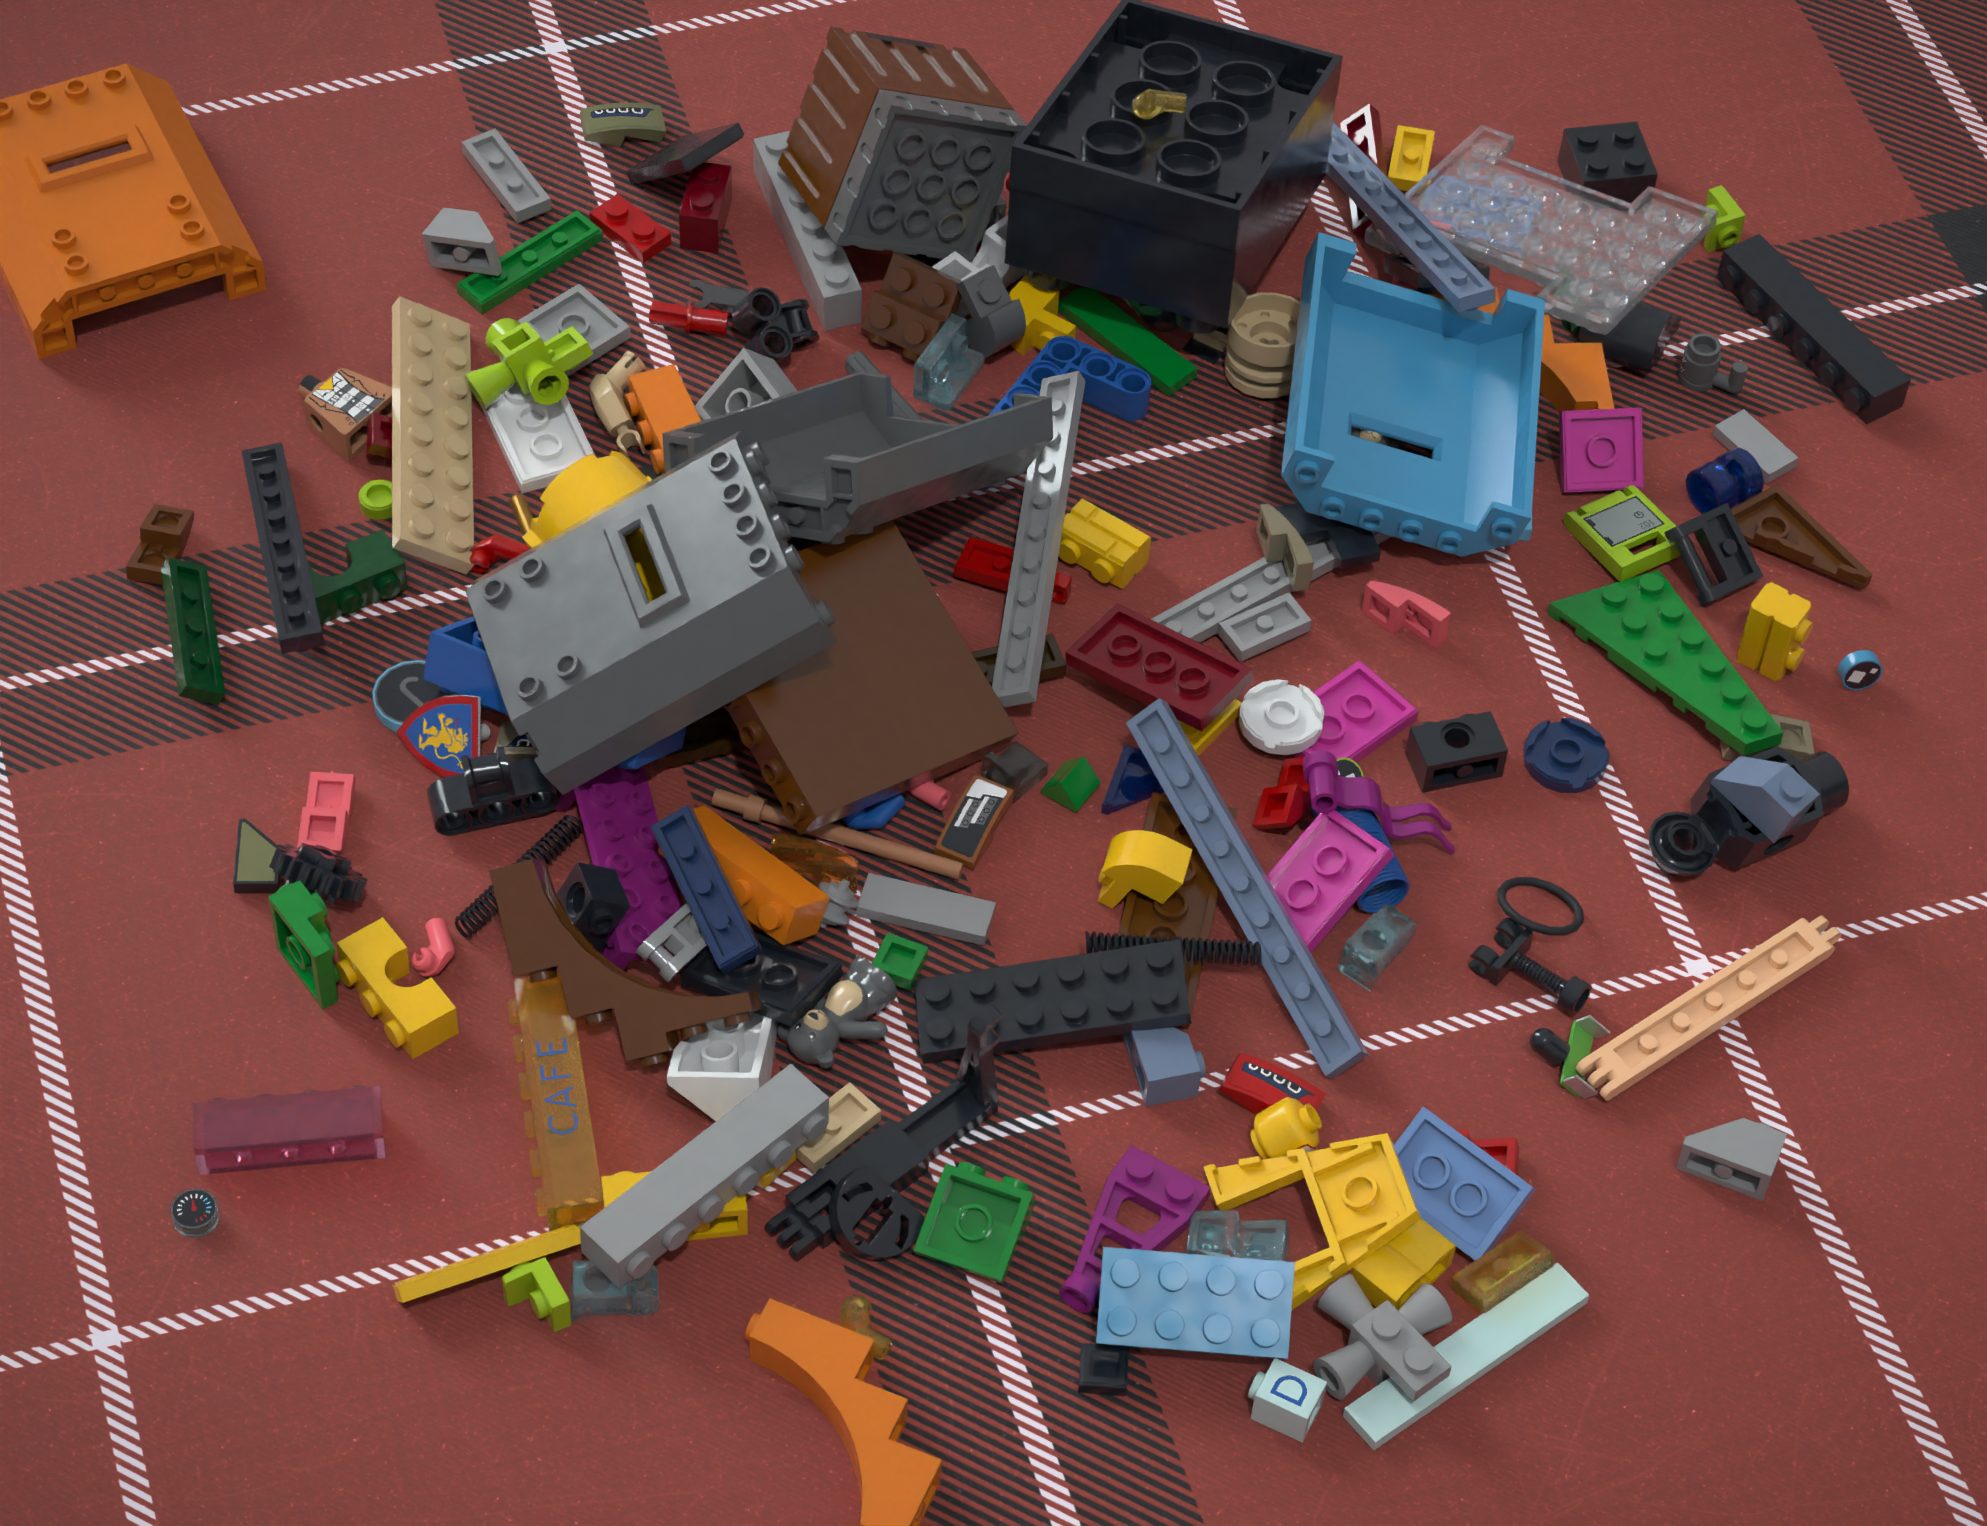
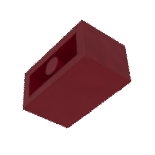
(705, 207)

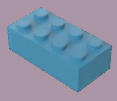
(1195, 1303)

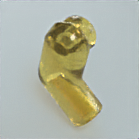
(1154, 102)
(855, 1317)

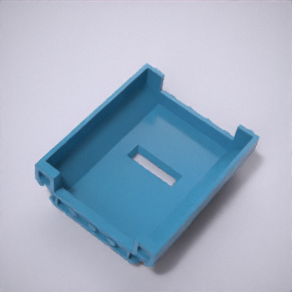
(1420, 376)

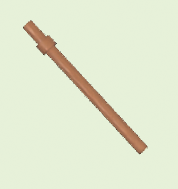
(757, 809)

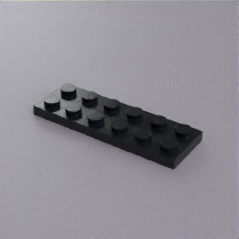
(1056, 999)

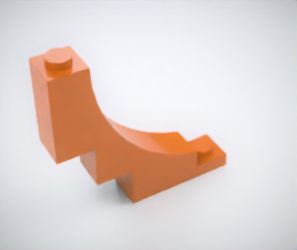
(1571, 373)
(831, 1370)

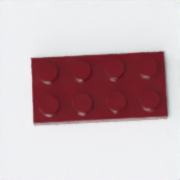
(1159, 663)

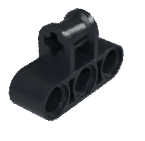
(490, 794)

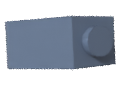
(1766, 793)
(1164, 1064)

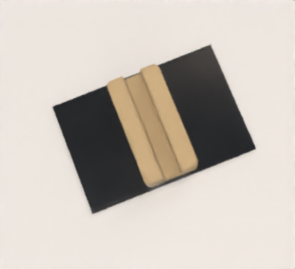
(1208, 345)

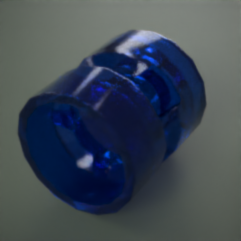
(1727, 479)

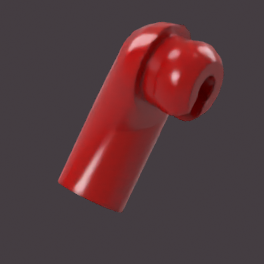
(493, 549)

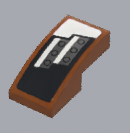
(973, 821)

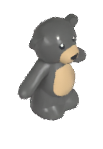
(842, 1014)

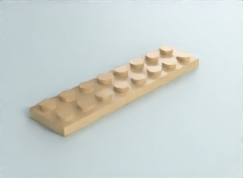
(431, 436)

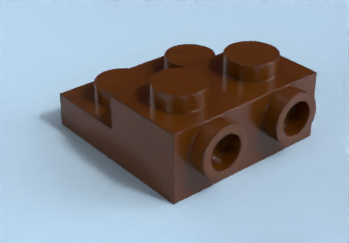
(911, 305)

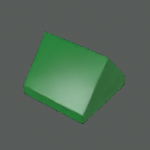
(1072, 784)

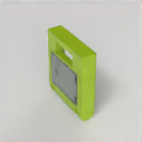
(1618, 524)

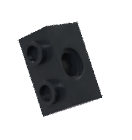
(1456, 751)

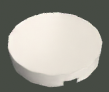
(1281, 717)

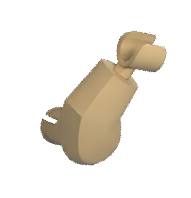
(609, 404)

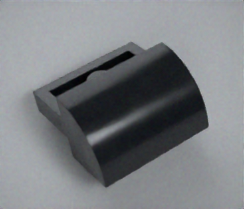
(1638, 337)

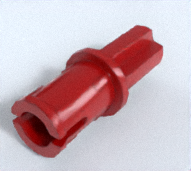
(689, 318)

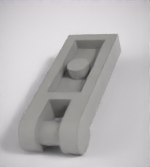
(680, 937)

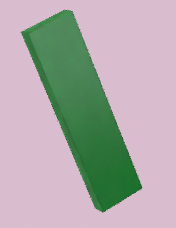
(531, 261)
(1127, 339)

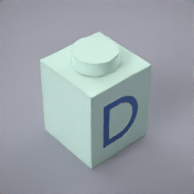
(1286, 1399)

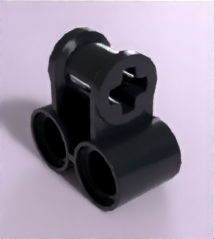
(777, 326)

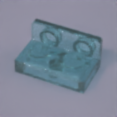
(946, 365)

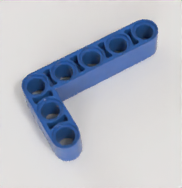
(1108, 380)

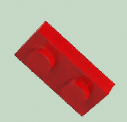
(630, 228)

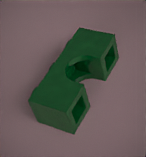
(372, 575)

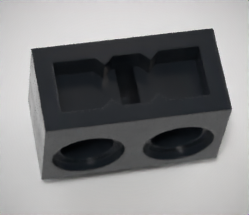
(594, 901)

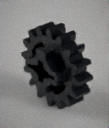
(319, 871)

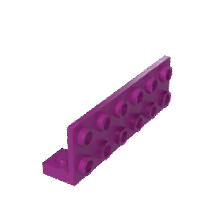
(617, 824)

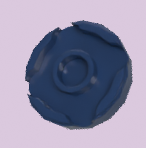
(1566, 755)

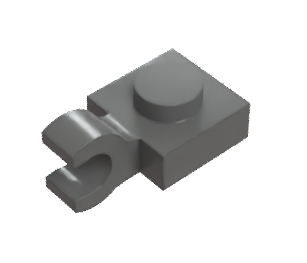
(718, 294)

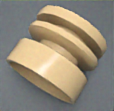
(1263, 345)

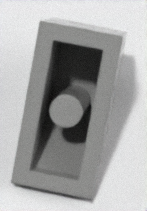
(461, 242)
(1734, 1156)

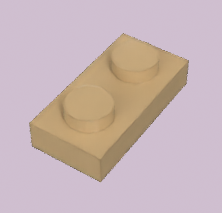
(849, 1118)

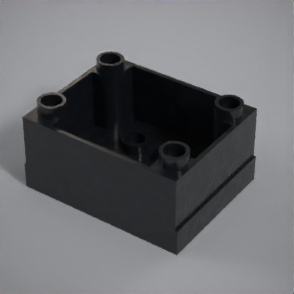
(1177, 202)

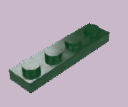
(192, 631)

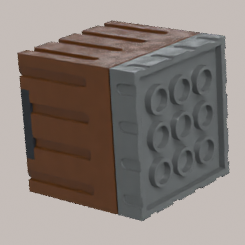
(901, 145)

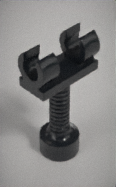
(1511, 936)

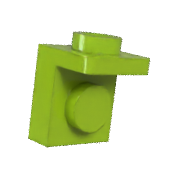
(1729, 220)
(539, 1285)

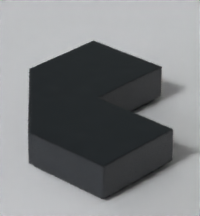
(1348, 542)

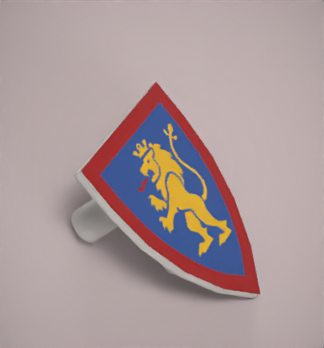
(444, 732)

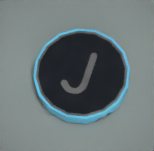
(401, 692)

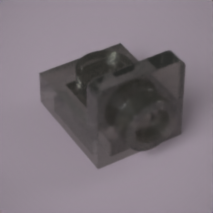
(1015, 769)

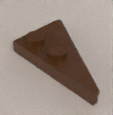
(1785, 528)

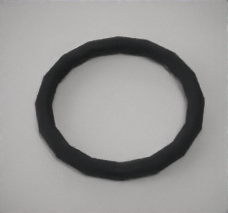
(1536, 927)

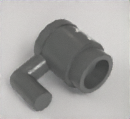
(1701, 364)

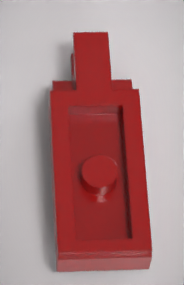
(992, 564)

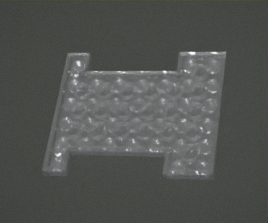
(1574, 241)

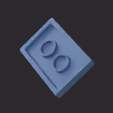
(1459, 1185)

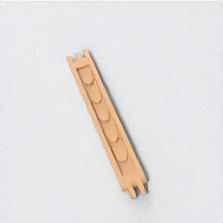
(1708, 1006)

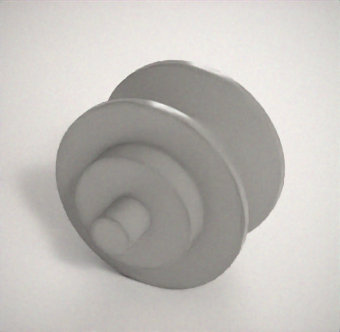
(840, 899)

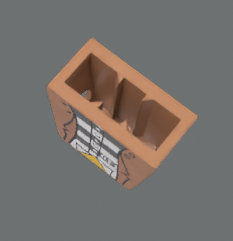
(341, 408)

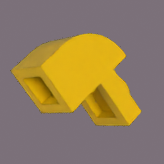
(1041, 316)
(1142, 863)

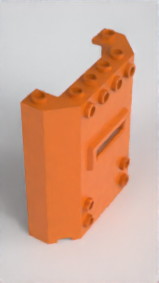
(115, 223)

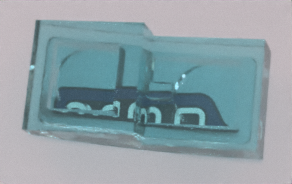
(1227, 1236)

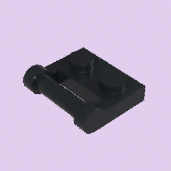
(1723, 548)

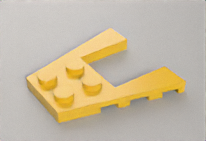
(1356, 1193)

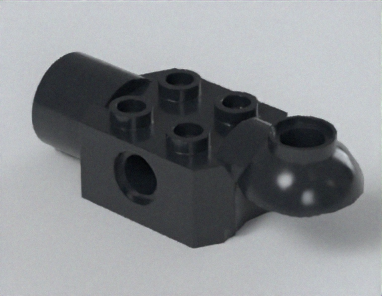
(1716, 828)

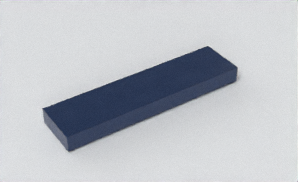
(706, 889)

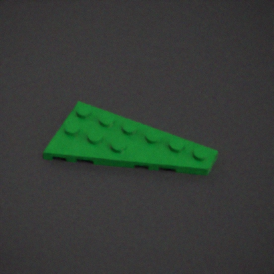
(1668, 649)

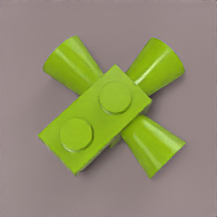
(527, 363)

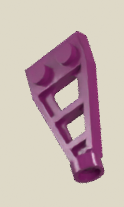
(1152, 1186)

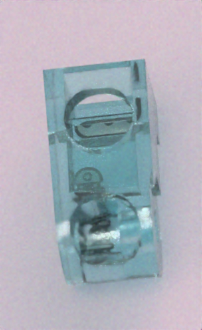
(1376, 946)
(596, 1294)

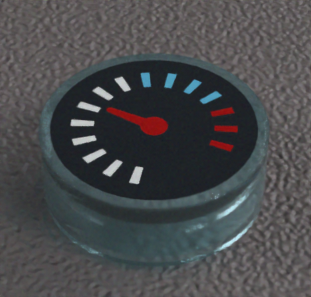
(194, 1212)

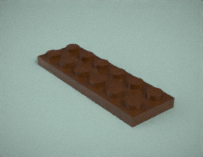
(1189, 909)

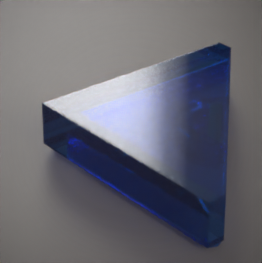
(1131, 781)

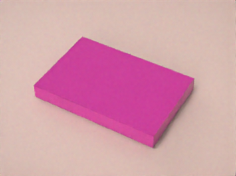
(1359, 714)
(1326, 873)

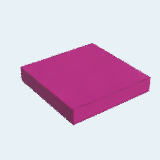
(1601, 449)

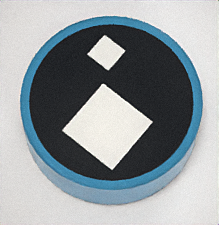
(1860, 670)

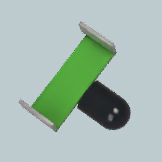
(1556, 1050)

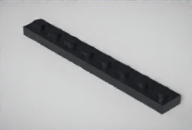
(282, 549)

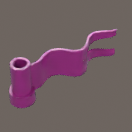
(1331, 789)

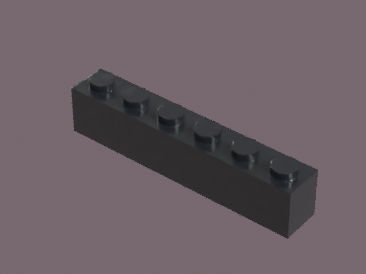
(1813, 329)

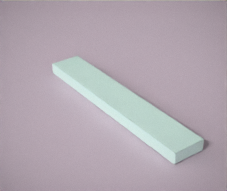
(1471, 1353)

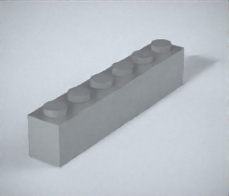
(817, 258)
(705, 1176)

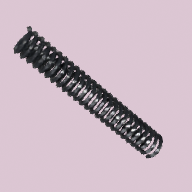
(533, 852)
(1102, 943)

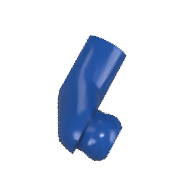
(875, 816)

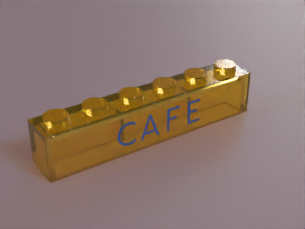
(558, 1104)

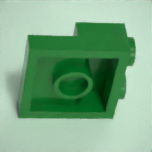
(305, 940)
(975, 1221)

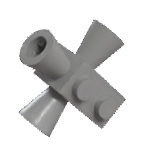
(1384, 1340)

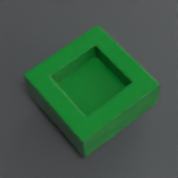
(901, 960)

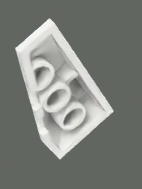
(724, 1064)

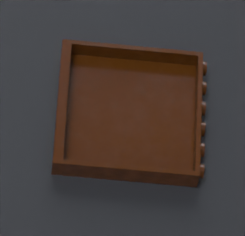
(881, 704)

